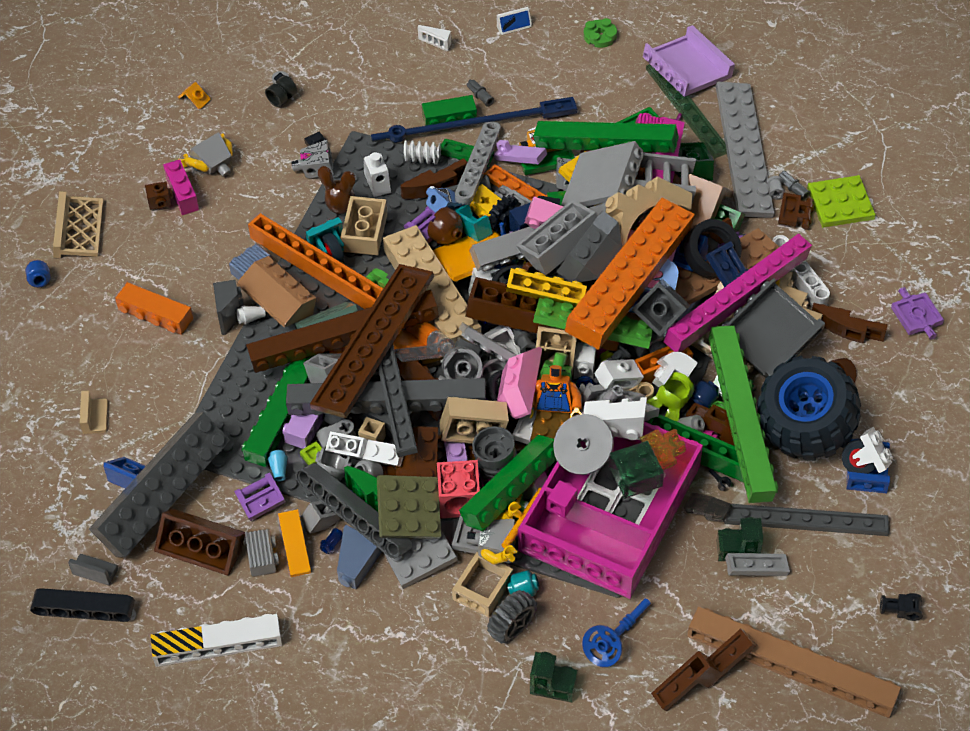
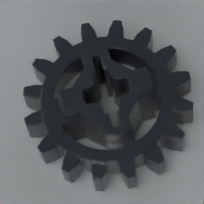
(500, 212)

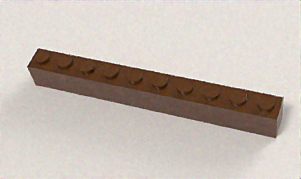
(325, 336)

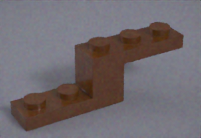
(703, 669)

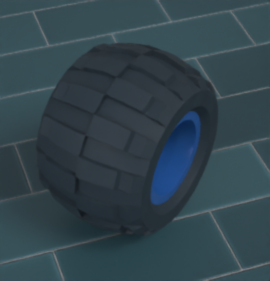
(831, 420)

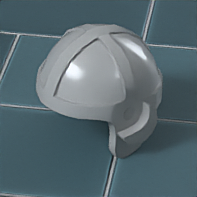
(332, 463)

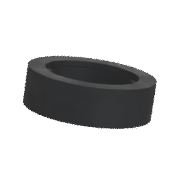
(690, 245)

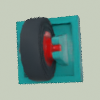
(327, 238)

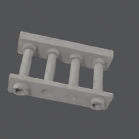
(668, 164)

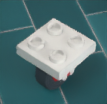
(867, 453)

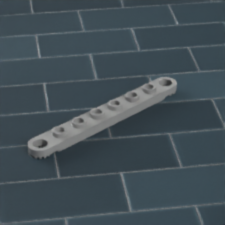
(477, 163)

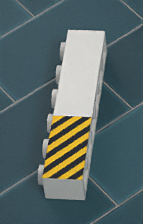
(215, 640)

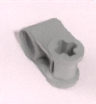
(323, 434)

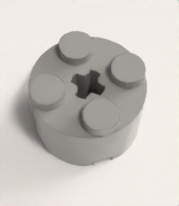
(458, 356)

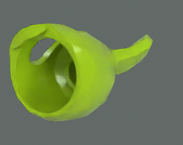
(673, 395)

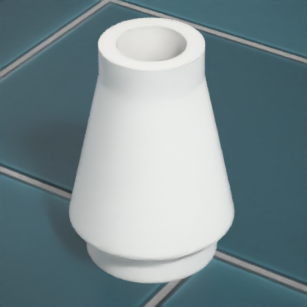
(247, 314)

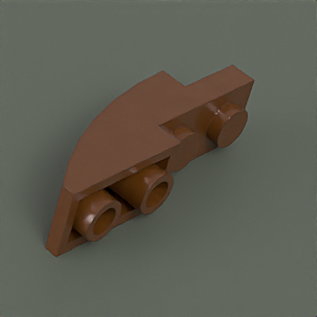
(444, 178)
(855, 329)
(714, 419)

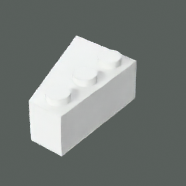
(623, 418)

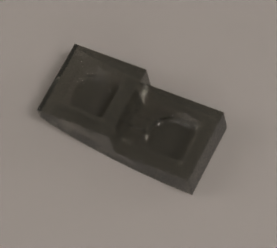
(709, 506)

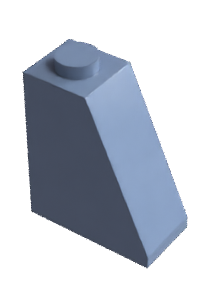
(355, 557)

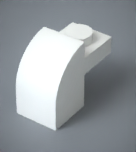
(671, 363)

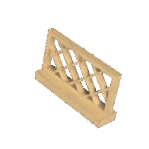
(62, 227)

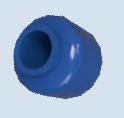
(37, 273)

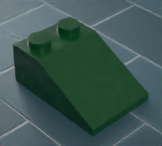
(704, 162)

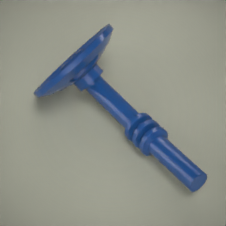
(612, 640)

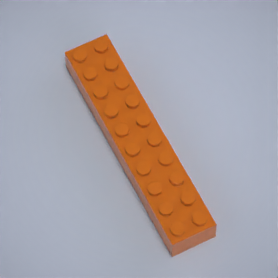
(629, 273)

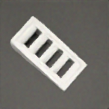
(439, 37)

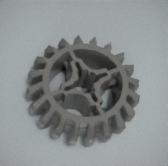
(512, 616)

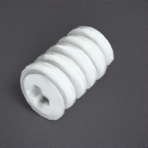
(422, 152)

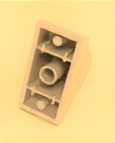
(555, 340)

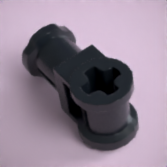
(903, 606)

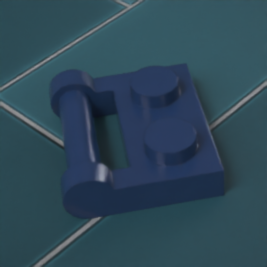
(723, 264)

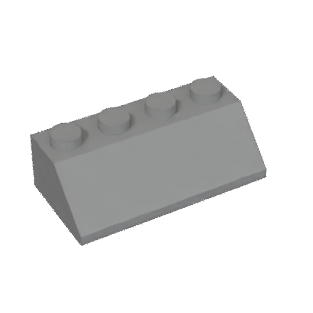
(556, 237)

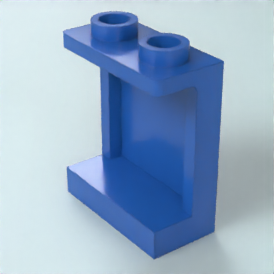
(869, 482)

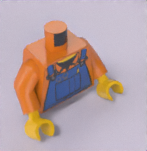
(556, 393)

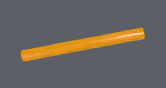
(514, 531)

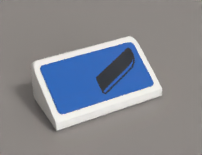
(514, 20)

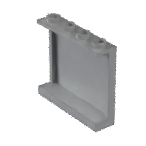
(603, 174)

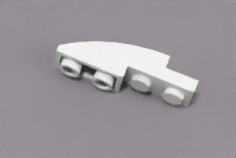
(363, 449)

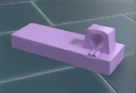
(519, 154)

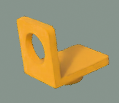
(196, 95)

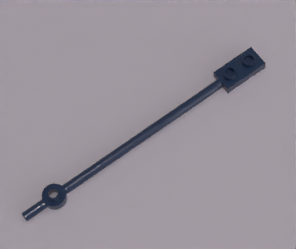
(548, 109)

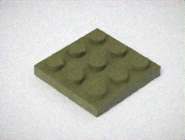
(408, 507)

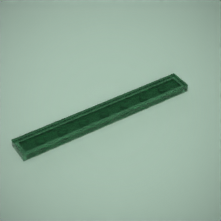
(691, 115)

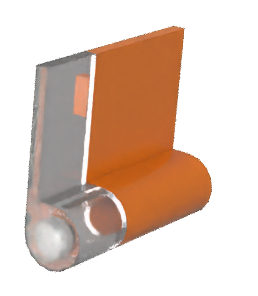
(421, 343)

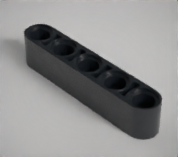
(82, 605)

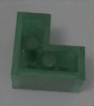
(742, 540)
(552, 680)

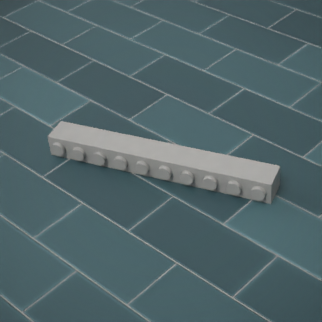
(503, 248)

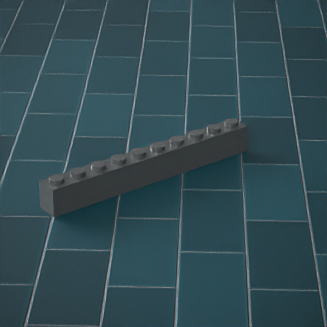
(419, 395)

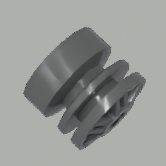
(493, 449)

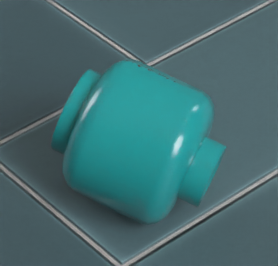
(524, 581)

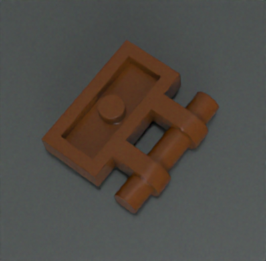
(790, 208)

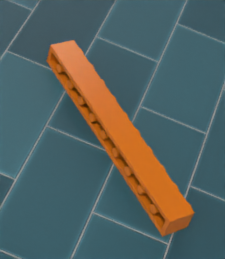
(314, 261)

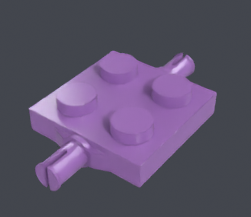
(917, 313)

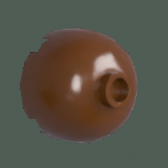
(446, 226)

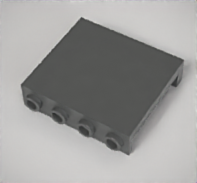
(773, 328)

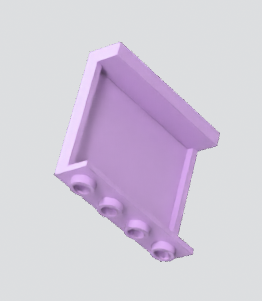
(690, 62)

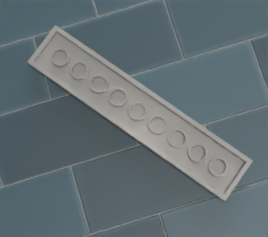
(744, 149)

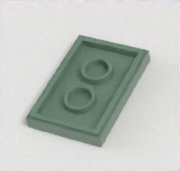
(336, 311)

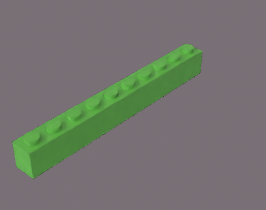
(742, 415)

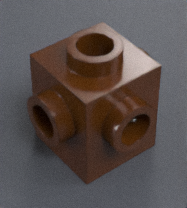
(158, 195)

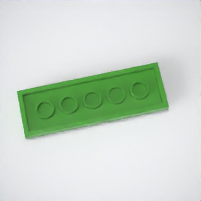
(628, 330)

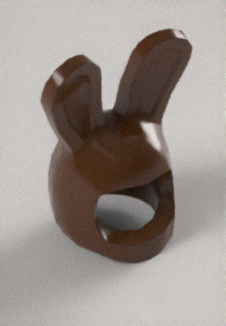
(337, 191)

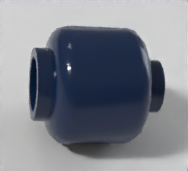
(705, 393)

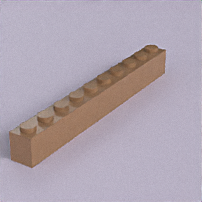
(799, 663)

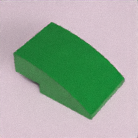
(362, 485)

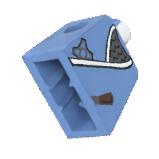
(441, 198)

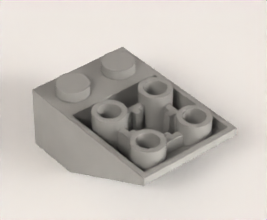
(320, 366)

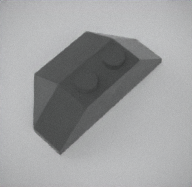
(593, 251)

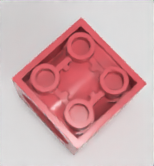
(456, 485)

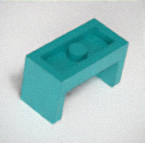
(475, 228)

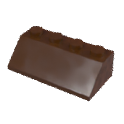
(425, 461)
(199, 541)

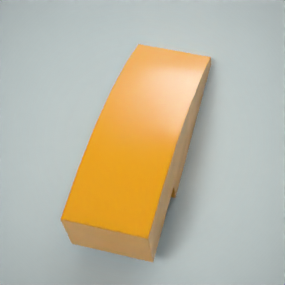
(294, 543)

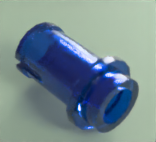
(327, 545)

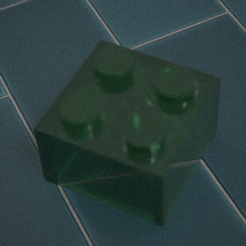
(636, 469)

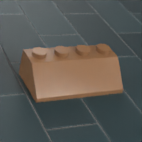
(277, 292)

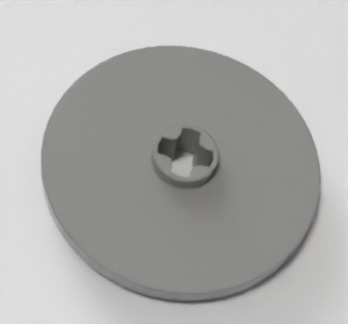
(598, 442)

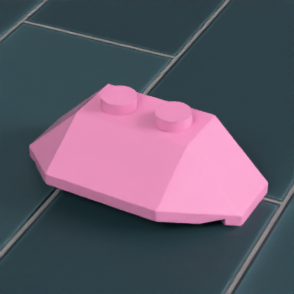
(519, 382)

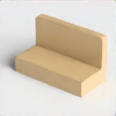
(93, 414)

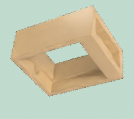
(474, 600)

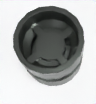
(281, 91)

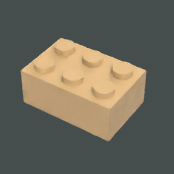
(364, 225)
(467, 417)

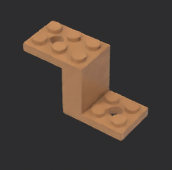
(706, 199)

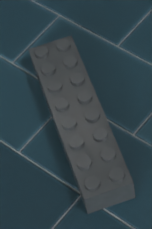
(159, 484)

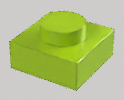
(310, 452)

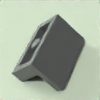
(93, 569)

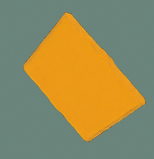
(457, 257)

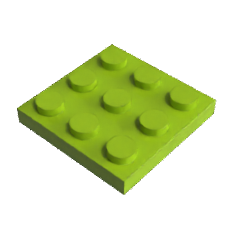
(841, 201)

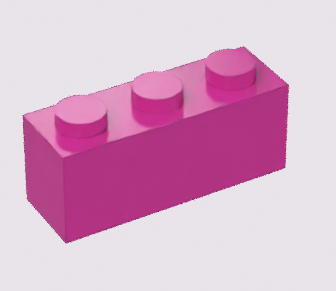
(181, 187)

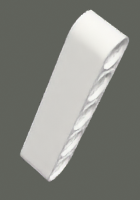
(806, 279)

